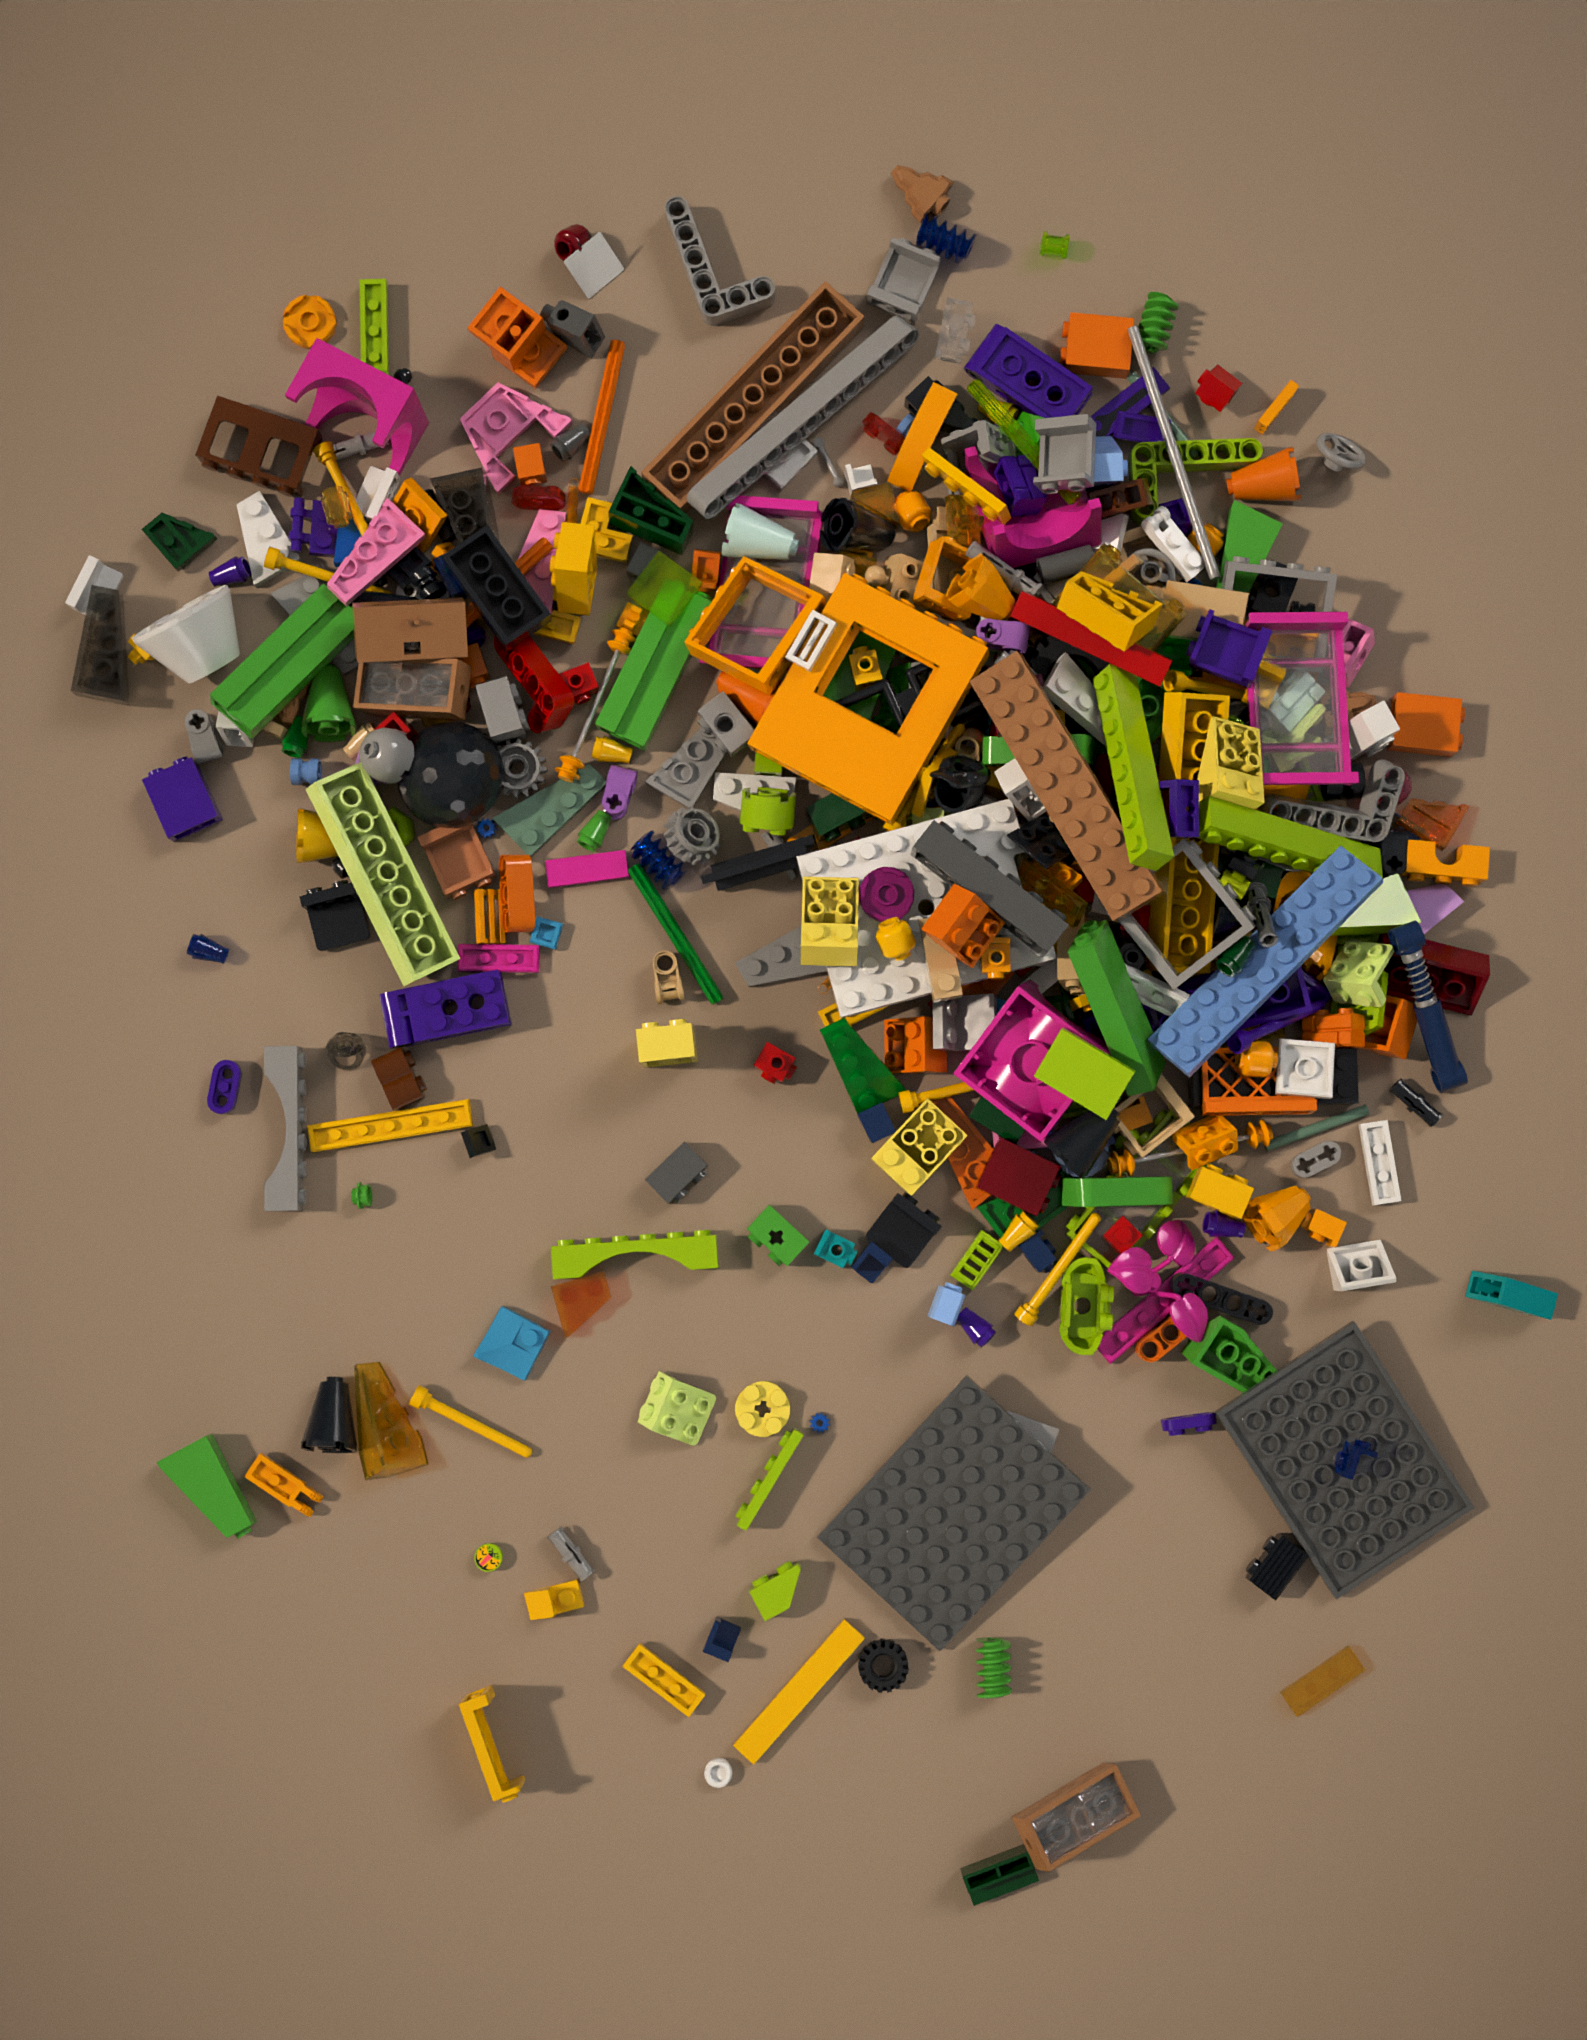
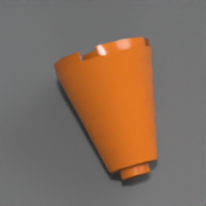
(1267, 479)
(745, 697)

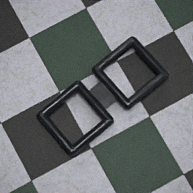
(902, 702)

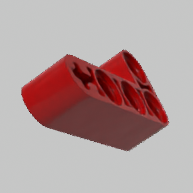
(542, 683)

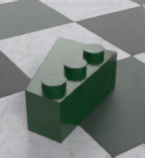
(650, 515)
(833, 815)

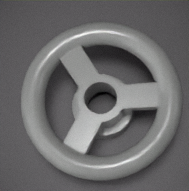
(1338, 455)
(1155, 567)

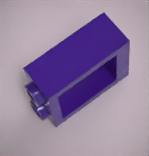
(1182, 794)

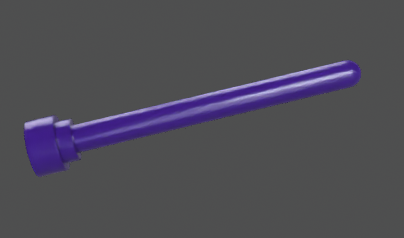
(1242, 1040)

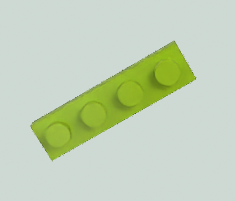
(374, 323)
(762, 1487)

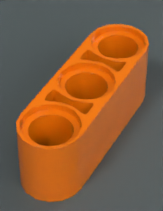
(516, 893)
(1156, 1336)

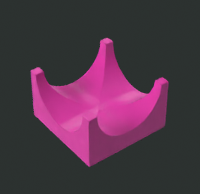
(353, 386)
(1030, 537)
(1009, 1054)

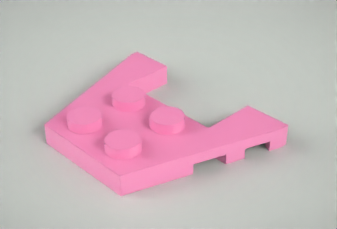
(499, 421)

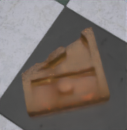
(1432, 820)
(580, 1300)

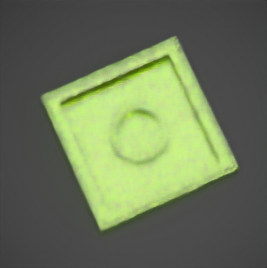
(664, 588)

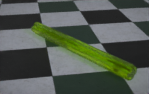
(1013, 430)

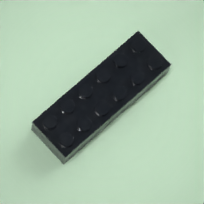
(1344, 1081)

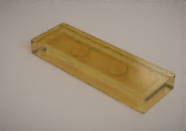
(1052, 891)
(1322, 1681)

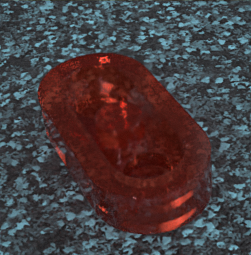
(876, 427)
(537, 497)

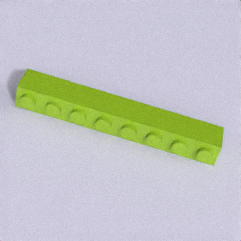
(1133, 768)
(1276, 837)

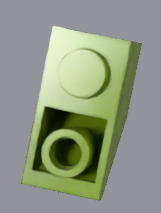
(775, 1593)

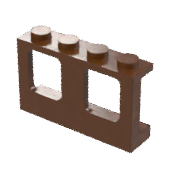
(262, 429)

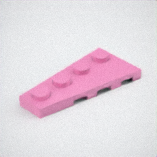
(383, 545)
(539, 577)

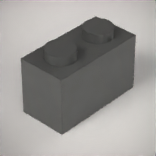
(677, 1173)

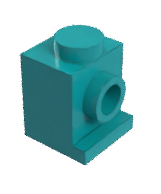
(825, 1245)

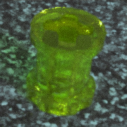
(1054, 245)

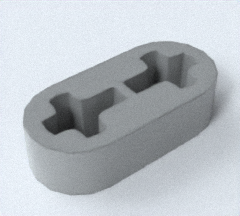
(1312, 1153)

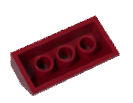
(1455, 975)

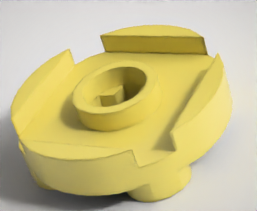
(749, 1417)

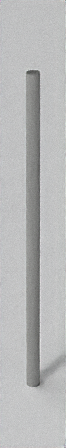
(1174, 453)

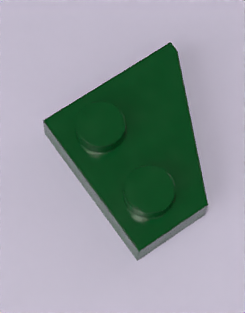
(177, 539)

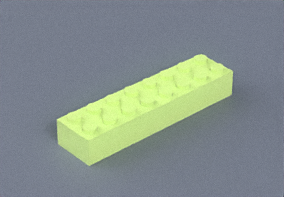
(382, 873)

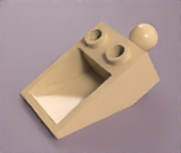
(898, 577)

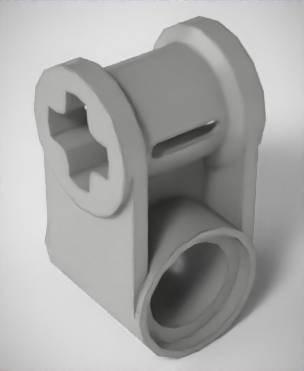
(204, 741)

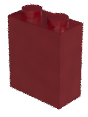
(1019, 1177)

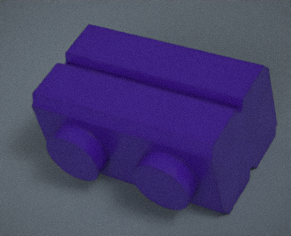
(1016, 484)

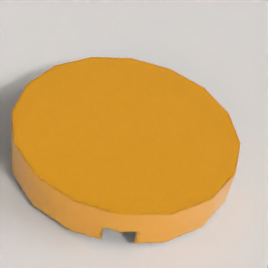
(309, 319)

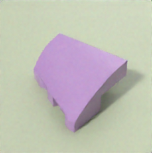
(1433, 904)

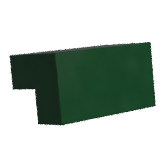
(999, 1874)

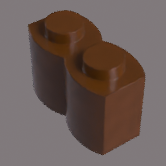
(398, 1078)

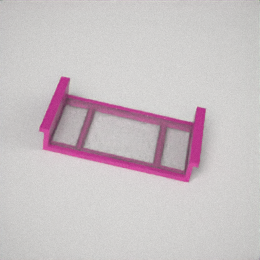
(760, 613)
(1306, 713)

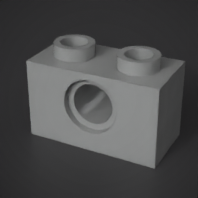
(722, 709)

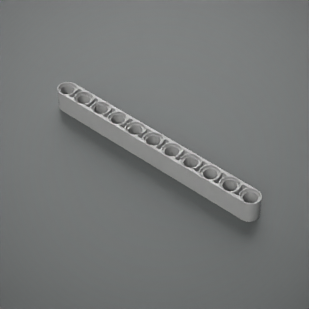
(802, 417)

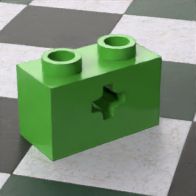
(772, 1220)

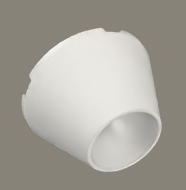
(195, 637)

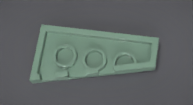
(549, 810)

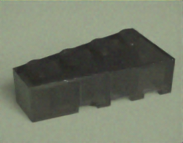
(467, 502)
(102, 652)

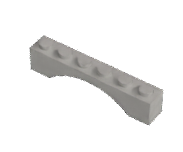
(285, 1186)

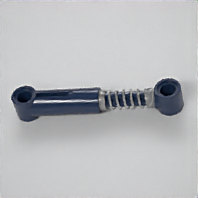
(1446, 1068)

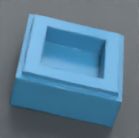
(546, 933)

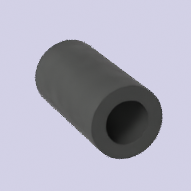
(1063, 564)

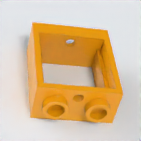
(931, 598)

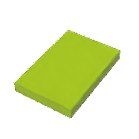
(1084, 1073)

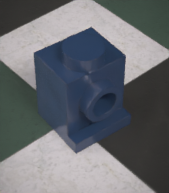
(1039, 1252)

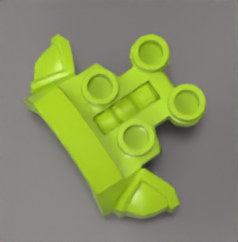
(1084, 1331)

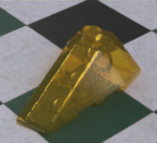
(384, 1432)

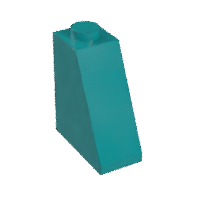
(1511, 1294)

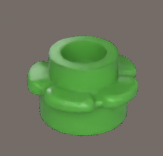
(362, 1196)

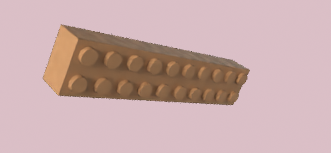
(756, 393)
(1065, 785)

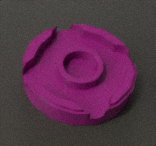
(886, 894)

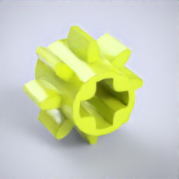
(1236, 881)

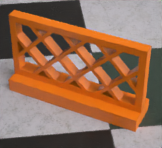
(1248, 1104)

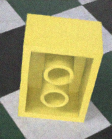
(666, 1044)

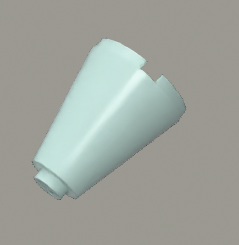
(757, 536)

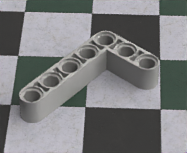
(703, 273)
(1336, 816)

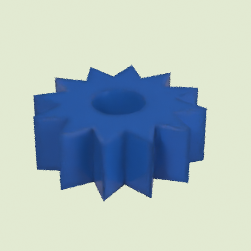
(486, 823)
(814, 1423)

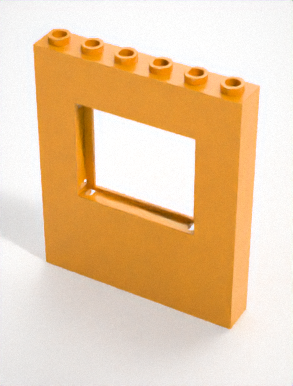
(844, 748)

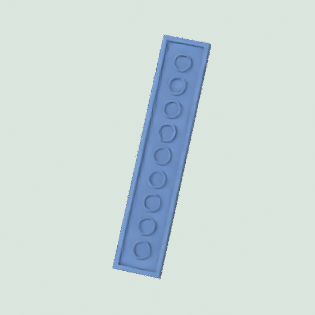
(1301, 926)

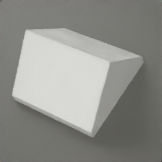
(1359, 1266)

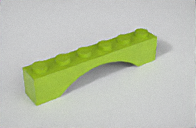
(577, 1260)

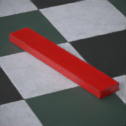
(1056, 623)

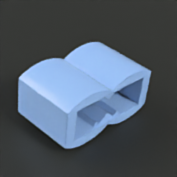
(947, 1304)

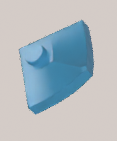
(512, 1343)

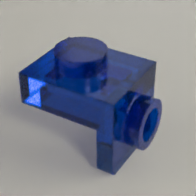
(1347, 1460)

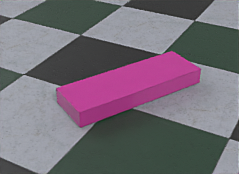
(586, 869)
(498, 956)

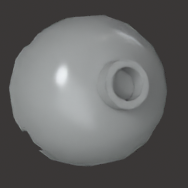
(386, 754)

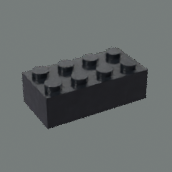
(496, 588)

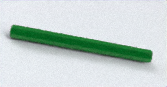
(675, 934)

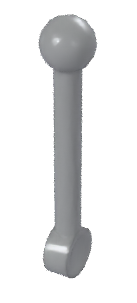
(819, 443)

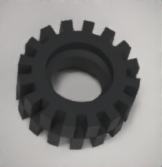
(888, 1682)

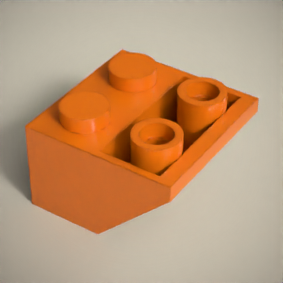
(963, 925)
(910, 1047)

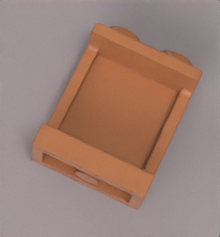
(457, 859)

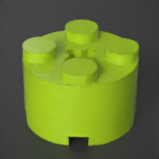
(767, 810)

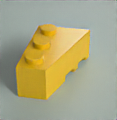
(1106, 611)

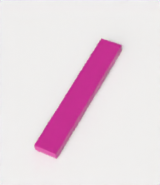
(1152, 1310)

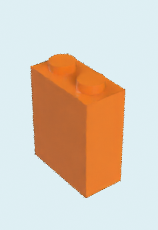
(1097, 345)
(1427, 724)

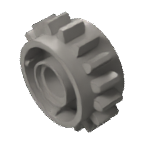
(532, 772)
(692, 835)

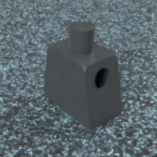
(574, 327)

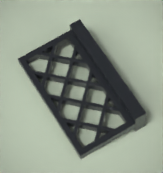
(759, 863)

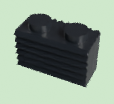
(1275, 1565)

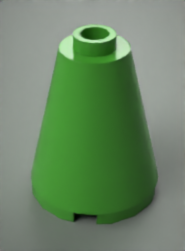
(328, 708)

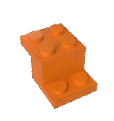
(517, 337)

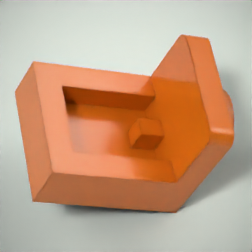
(706, 568)

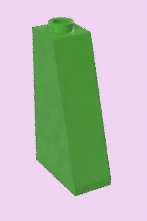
(1247, 536)
(210, 1485)

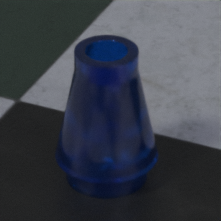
(206, 949)

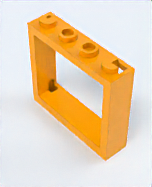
(725, 598)

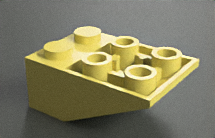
(1232, 764)
(829, 921)
(919, 1147)

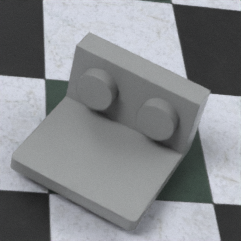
(986, 437)
(962, 1021)

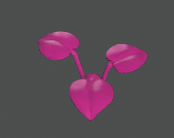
(1134, 1272)

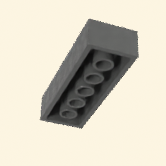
(960, 865)

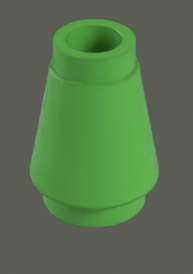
(594, 832)

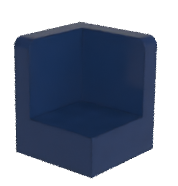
(876, 1123)
(871, 1262)
(722, 1639)

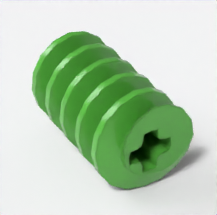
(1155, 321)
(994, 1667)

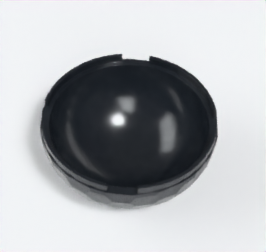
(452, 775)

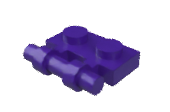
(322, 536)

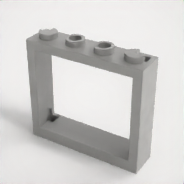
(1292, 570)
(1226, 894)

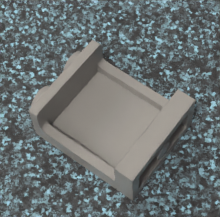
(904, 280)
(1066, 453)

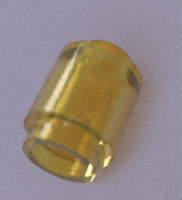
(336, 507)
(862, 560)

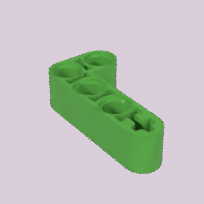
(998, 753)
(1117, 1191)

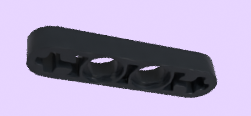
(1221, 1297)

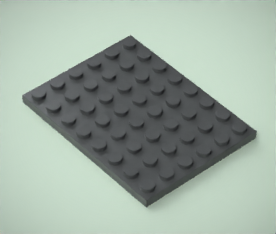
(1290, 1439)
(953, 1513)

